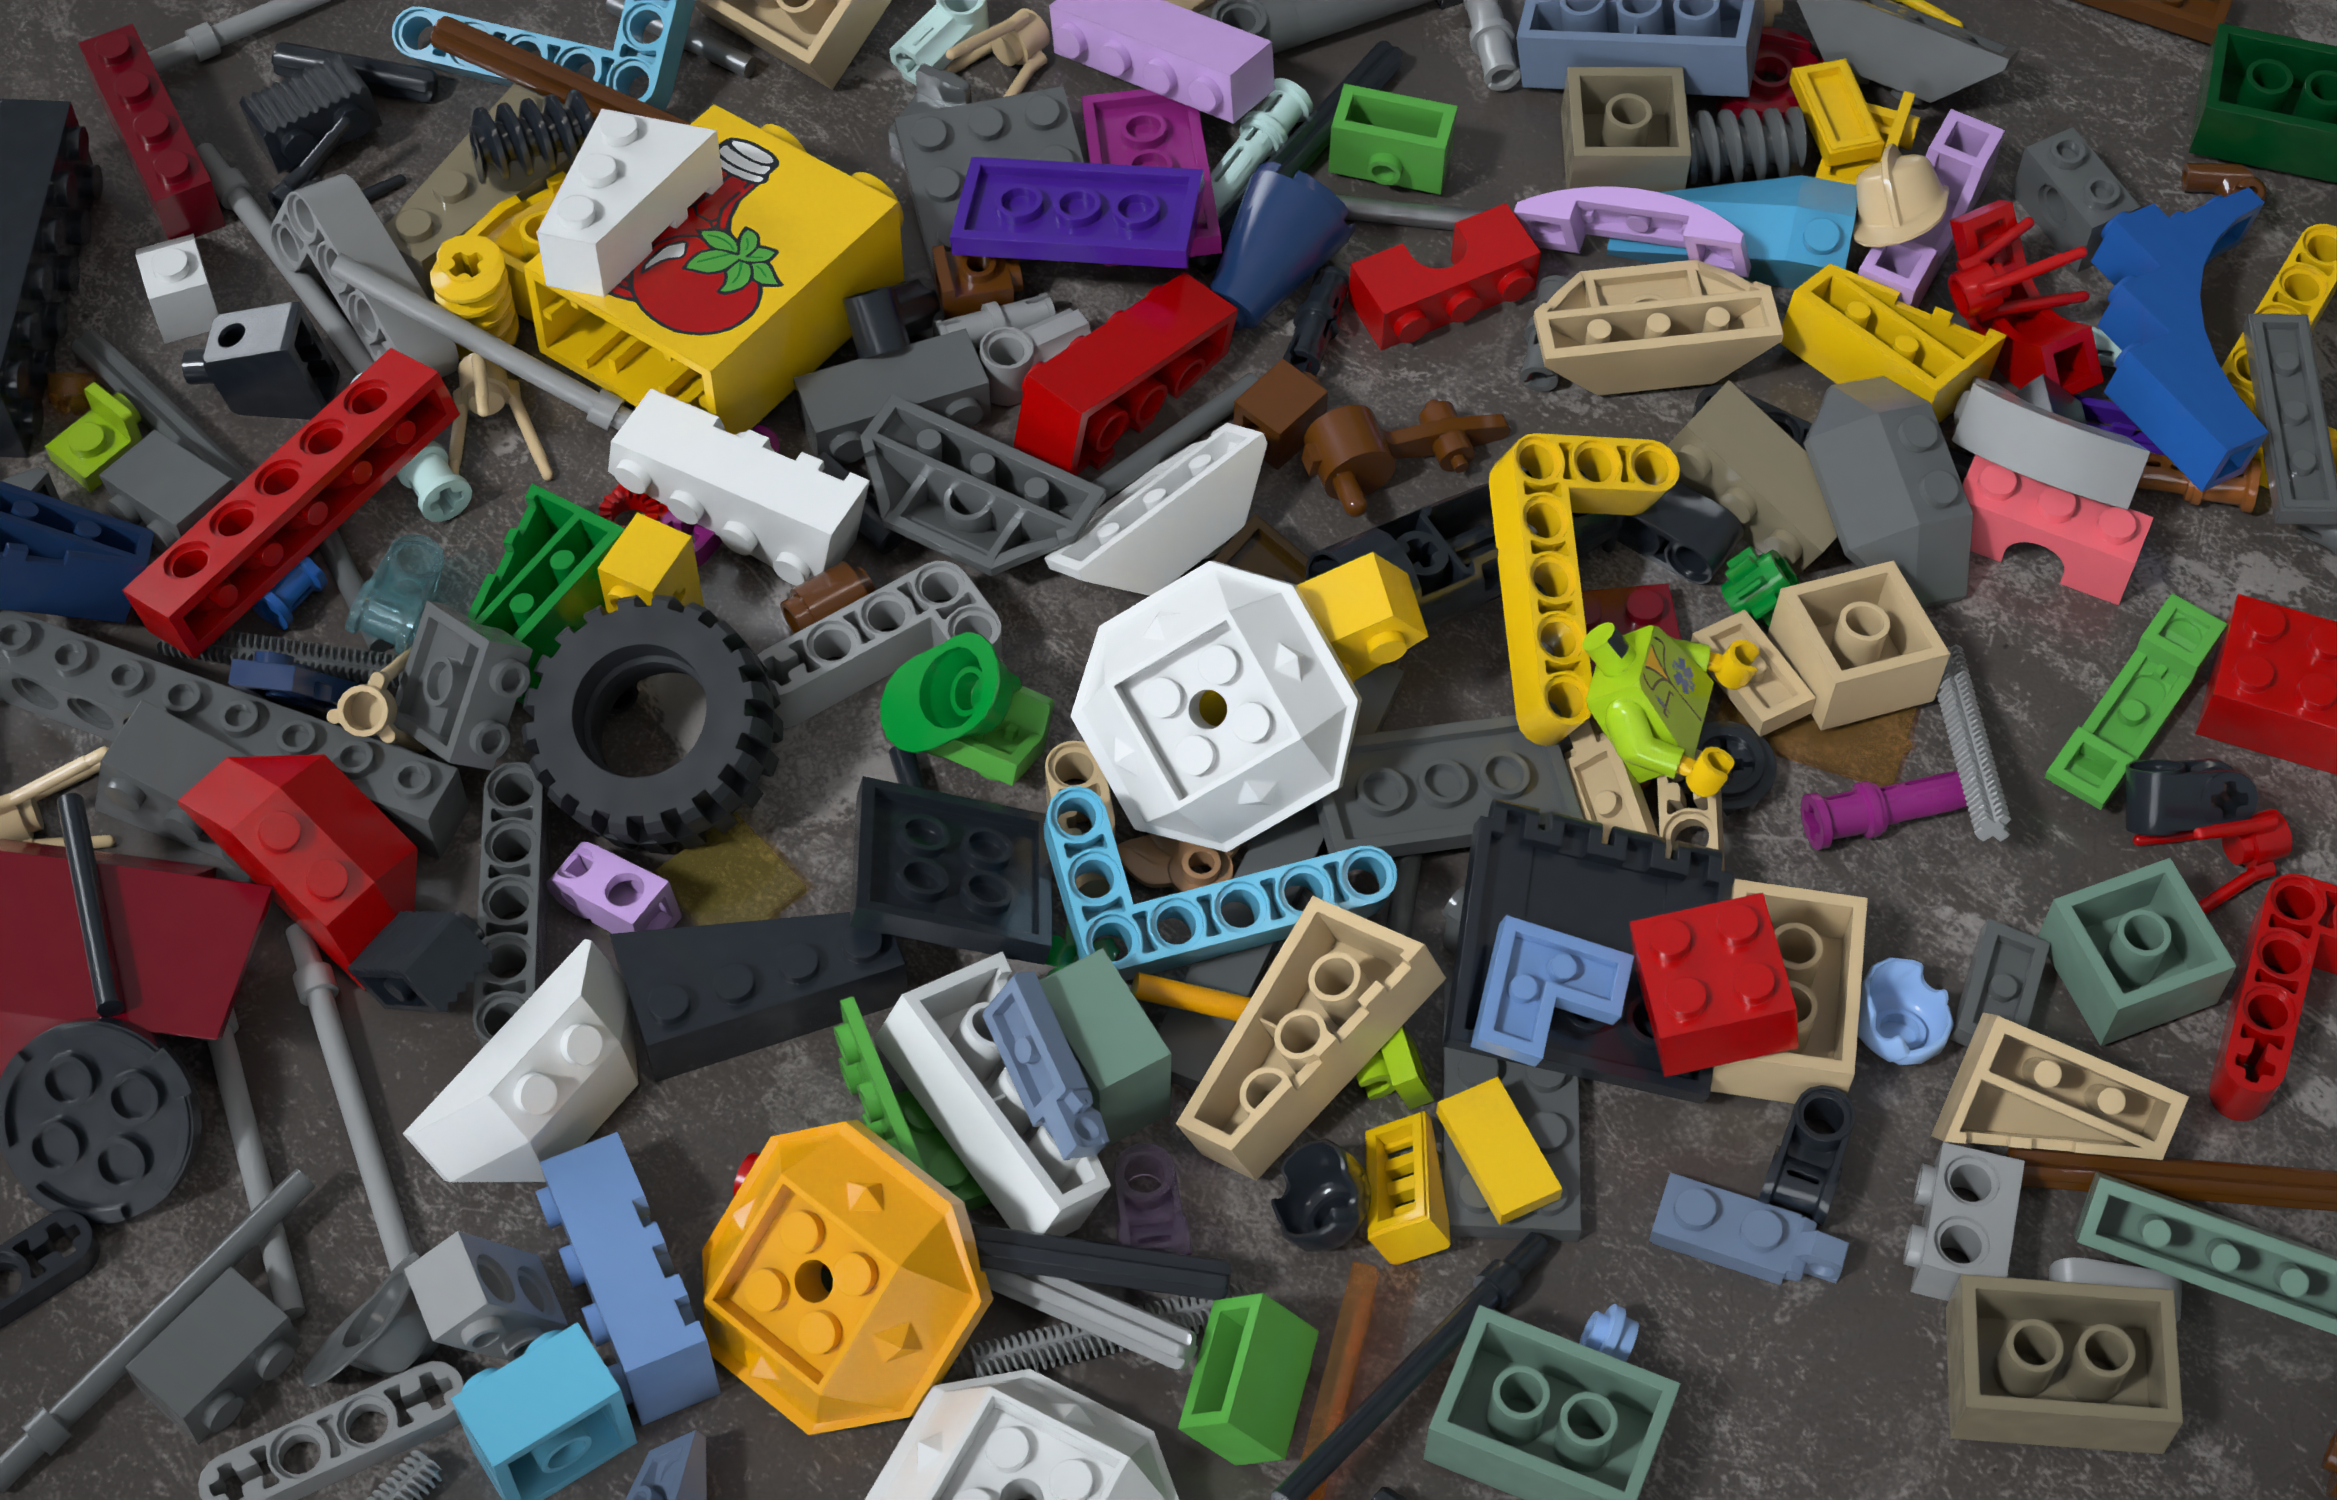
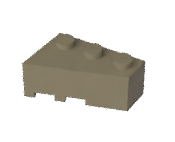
(1757, 474)

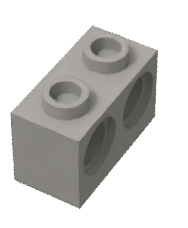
(1977, 1229)
(484, 1296)

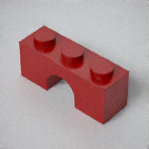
(1406, 299)

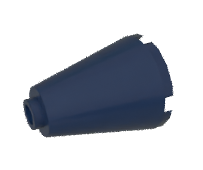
(1278, 241)

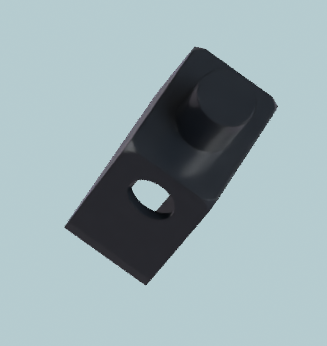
(266, 363)

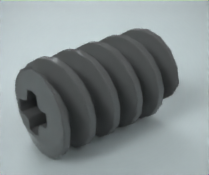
(1746, 142)

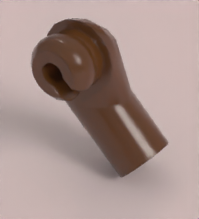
(2220, 179)

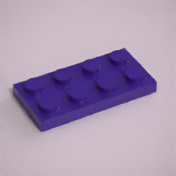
(1078, 212)

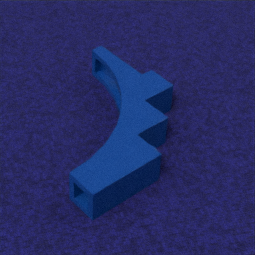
(2155, 316)

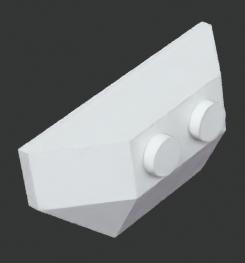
(1169, 515)
(538, 1080)

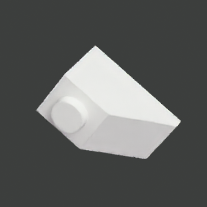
(177, 287)

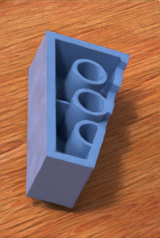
(630, 1278)

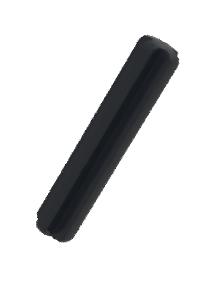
(378, 75)

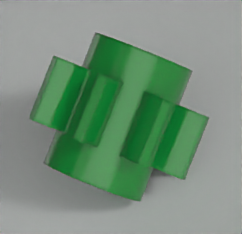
(1757, 582)

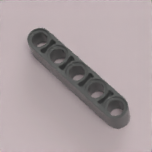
(512, 888)

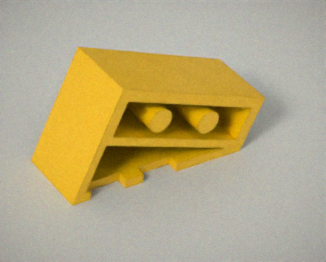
(1862, 331)

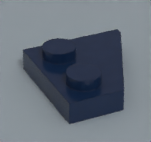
(283, 682)

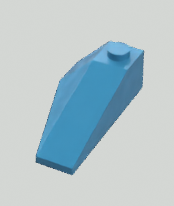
(1787, 223)

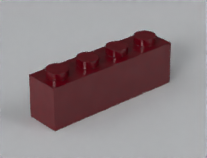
(152, 133)

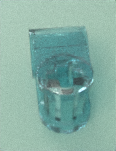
(397, 592)

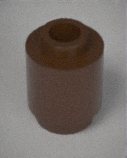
(825, 595)

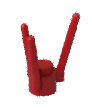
(1981, 287)
(2246, 842)

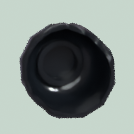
(1323, 1196)

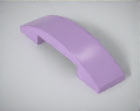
(1565, 216)

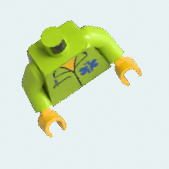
(1654, 700)

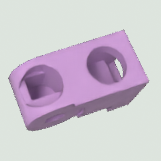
(613, 892)

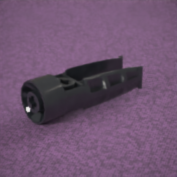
(1451, 551)

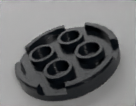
(98, 1119)

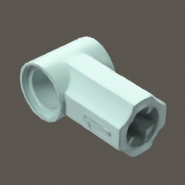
(937, 32)

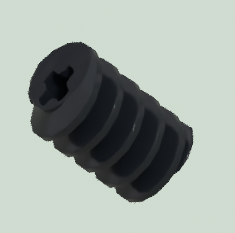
(529, 134)

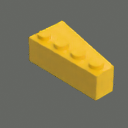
(1365, 614)

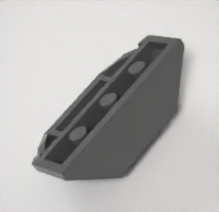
(1903, 47)
(1892, 486)
(970, 490)

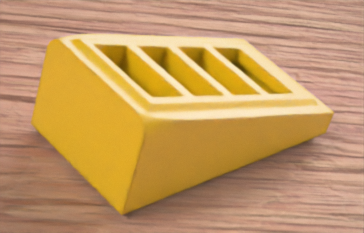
(1419, 1226)

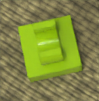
(1397, 1069)

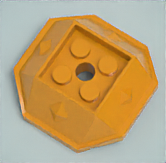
(899, 1270)

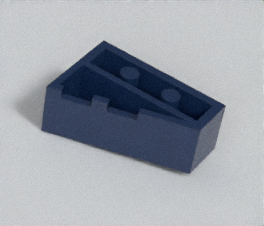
(66, 557)

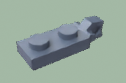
(1044, 1067)
(1744, 1234)

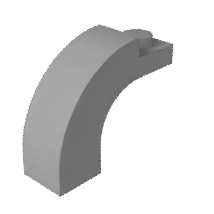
(2047, 445)

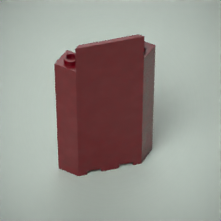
(173, 934)

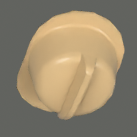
(1898, 199)

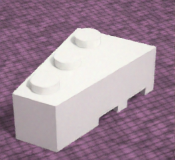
(621, 195)

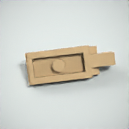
(1604, 783)

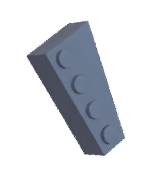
(1707, 38)

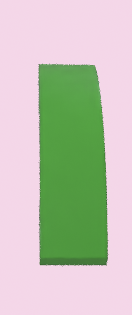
(2137, 702)

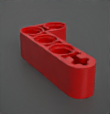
(2273, 996)

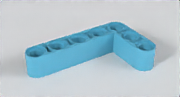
(612, 68)
(1198, 907)

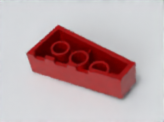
(1122, 374)

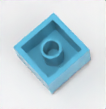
(545, 1416)

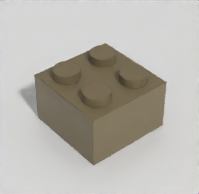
(1625, 128)

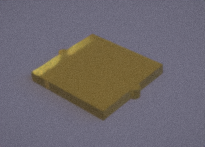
(731, 878)

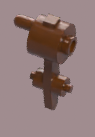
(1359, 456)

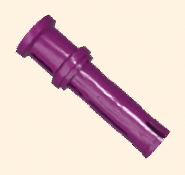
(1872, 808)

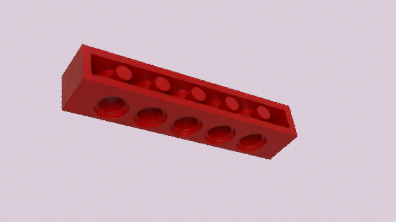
(291, 503)

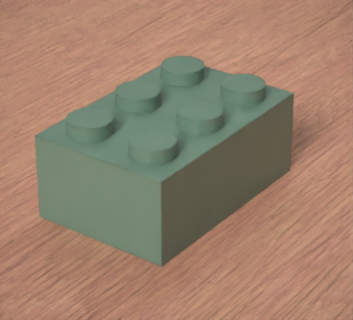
(1547, 1415)

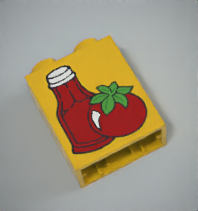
(739, 288)

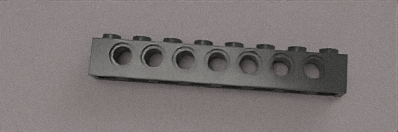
(101, 685)

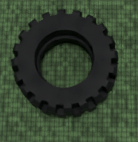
(591, 675)

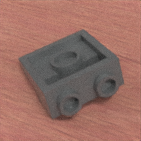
(461, 687)

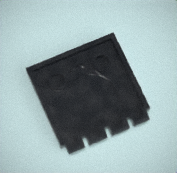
(1590, 892)

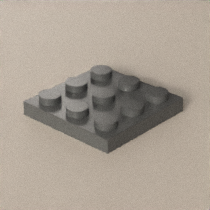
(941, 142)

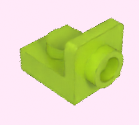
(96, 437)

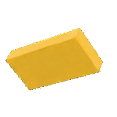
(1836, 112)
(1499, 1150)

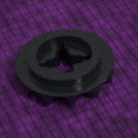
(1752, 760)

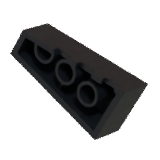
(750, 984)

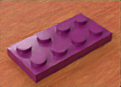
(1153, 132)

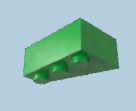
(546, 574)

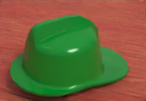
(947, 694)

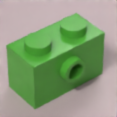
(1392, 138)
(1249, 1379)

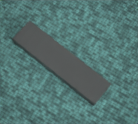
(2293, 412)

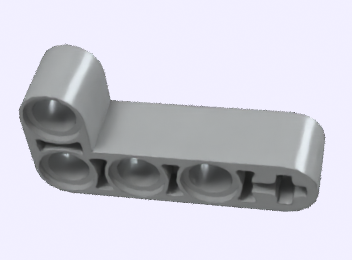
(338, 219)
(813, 684)

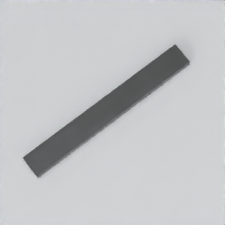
(1197, 1037)

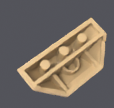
(1655, 326)

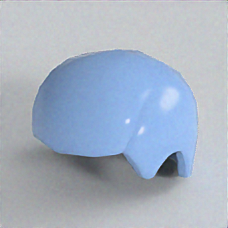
(1902, 1014)

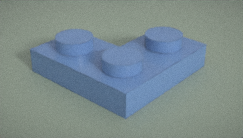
(1542, 970)

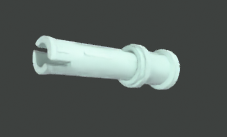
(1260, 137)
(437, 487)

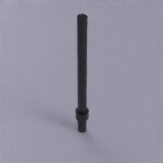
(1492, 1289)

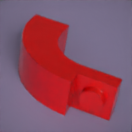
(2035, 339)

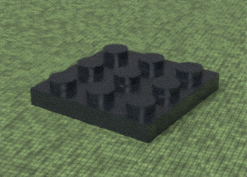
(951, 871)

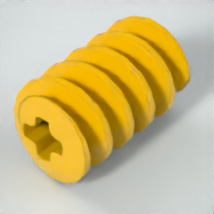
(475, 286)

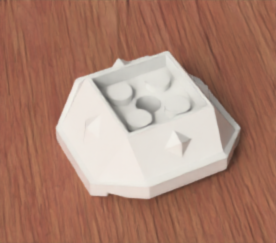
(1283, 692)
(1021, 1441)

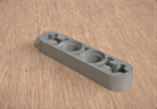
(330, 1431)

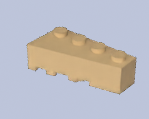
(1305, 1034)

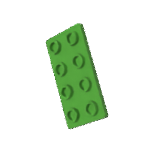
(898, 1117)

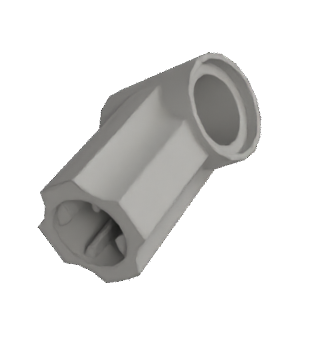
(1012, 352)

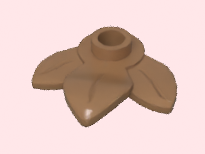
(1168, 862)

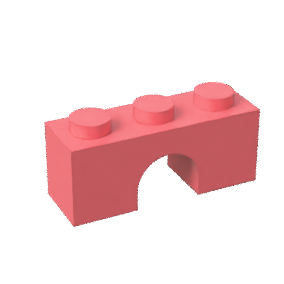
(2089, 537)

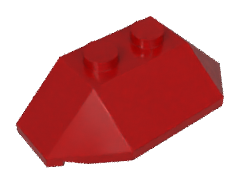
(314, 841)

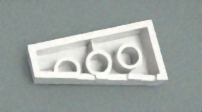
(739, 487)
(961, 1082)

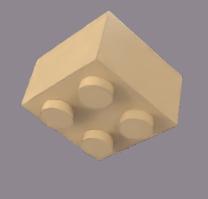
(1859, 644)

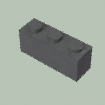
(931, 373)

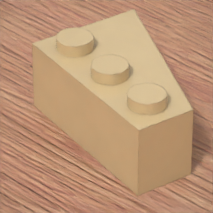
(2050, 1096)

